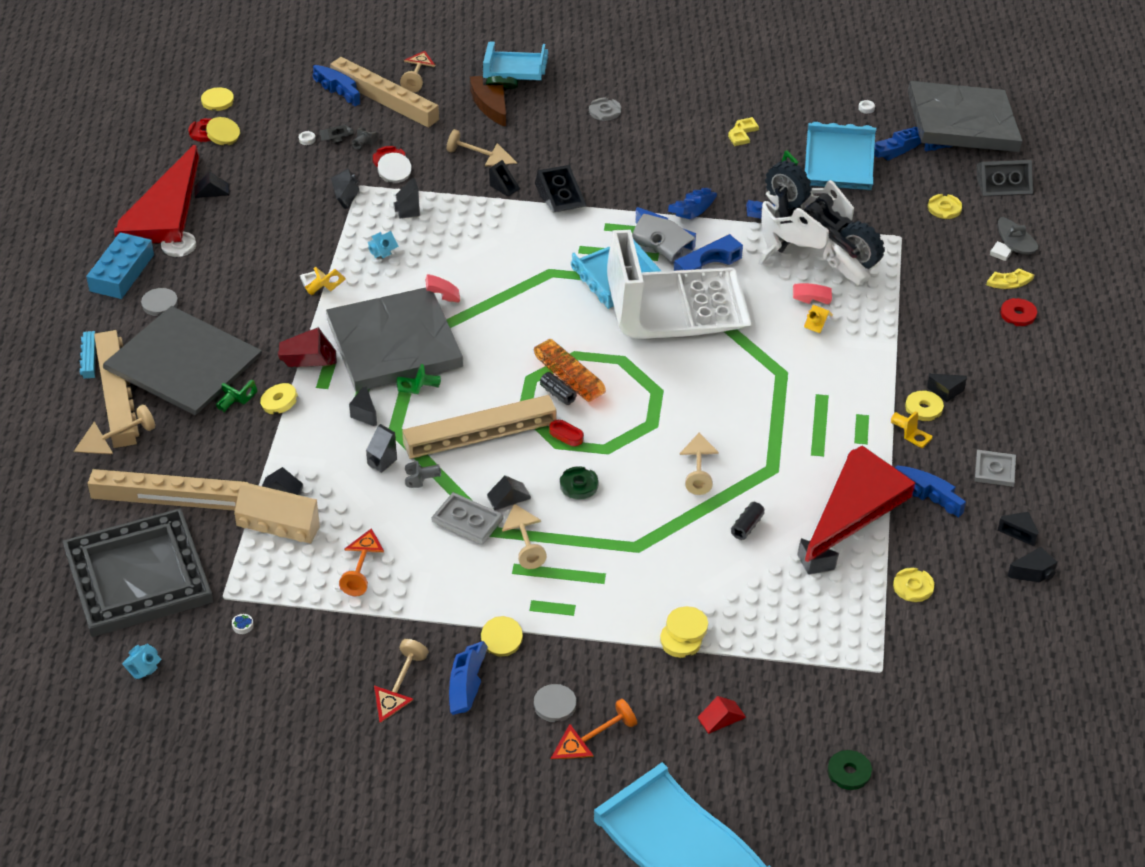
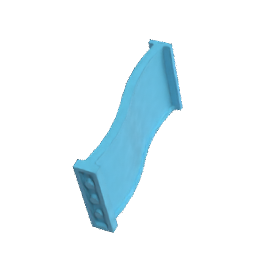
(667, 828)

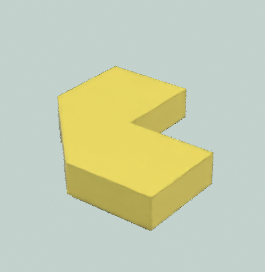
(738, 133)

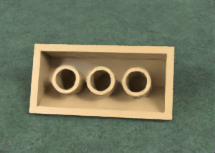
(277, 512)

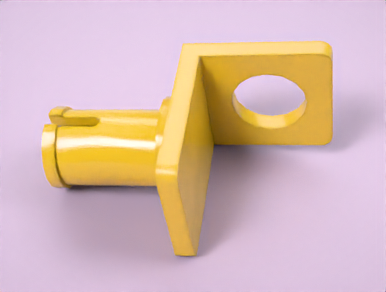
(323, 280)
(816, 318)
(910, 428)

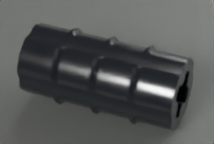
(558, 388)
(747, 520)

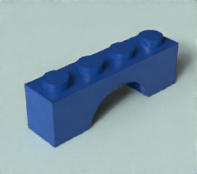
(724, 250)

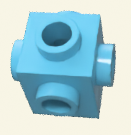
(382, 244)
(142, 661)

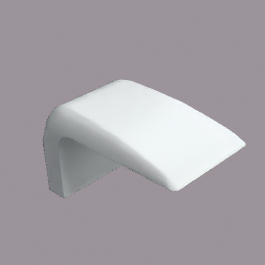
(671, 301)

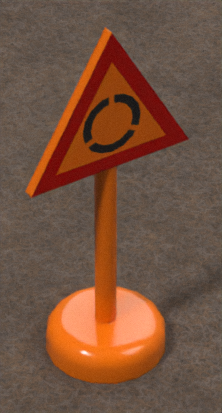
(353, 582)
(574, 747)

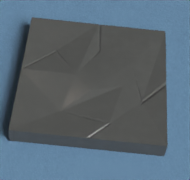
(964, 116)
(393, 337)
(137, 572)

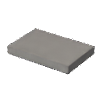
(467, 518)

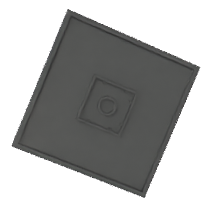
(182, 360)

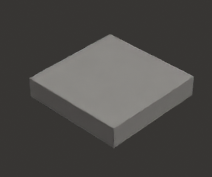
(995, 468)

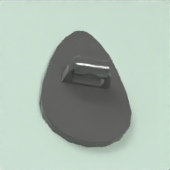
(1016, 237)

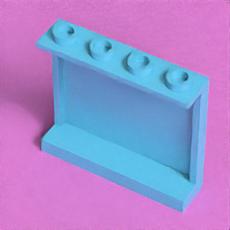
(514, 64)
(840, 155)
(594, 271)

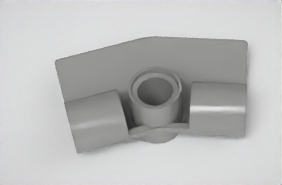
(654, 229)

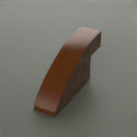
(489, 99)

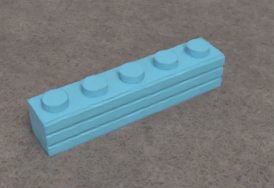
(88, 355)

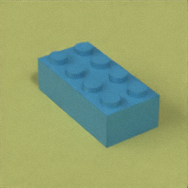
(120, 265)

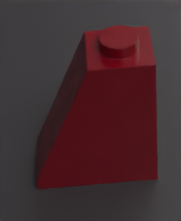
(307, 349)

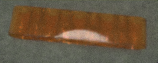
(569, 370)

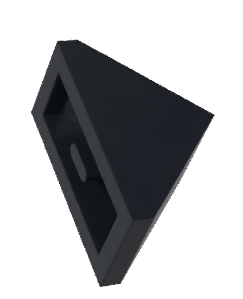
(502, 179)
(211, 186)
(946, 385)
(362, 408)
(283, 481)
(507, 492)
(1019, 527)
(824, 562)

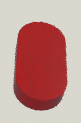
(566, 432)

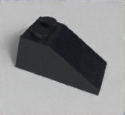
(559, 188)

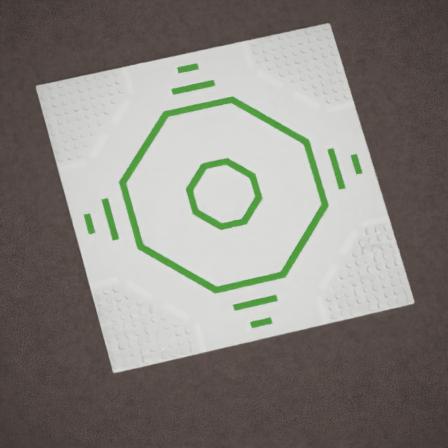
(765, 396)

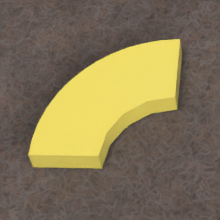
(1010, 280)

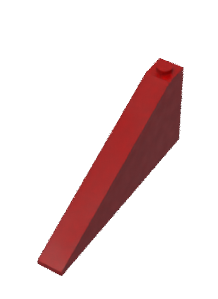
(165, 206)
(861, 495)

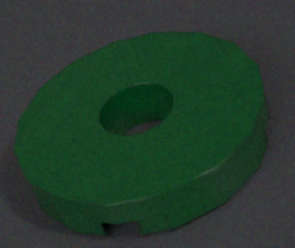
(509, 83)
(578, 491)
(853, 759)

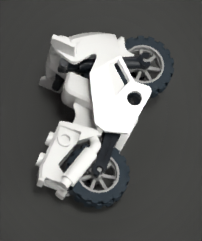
(817, 222)

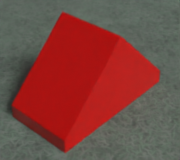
(720, 714)

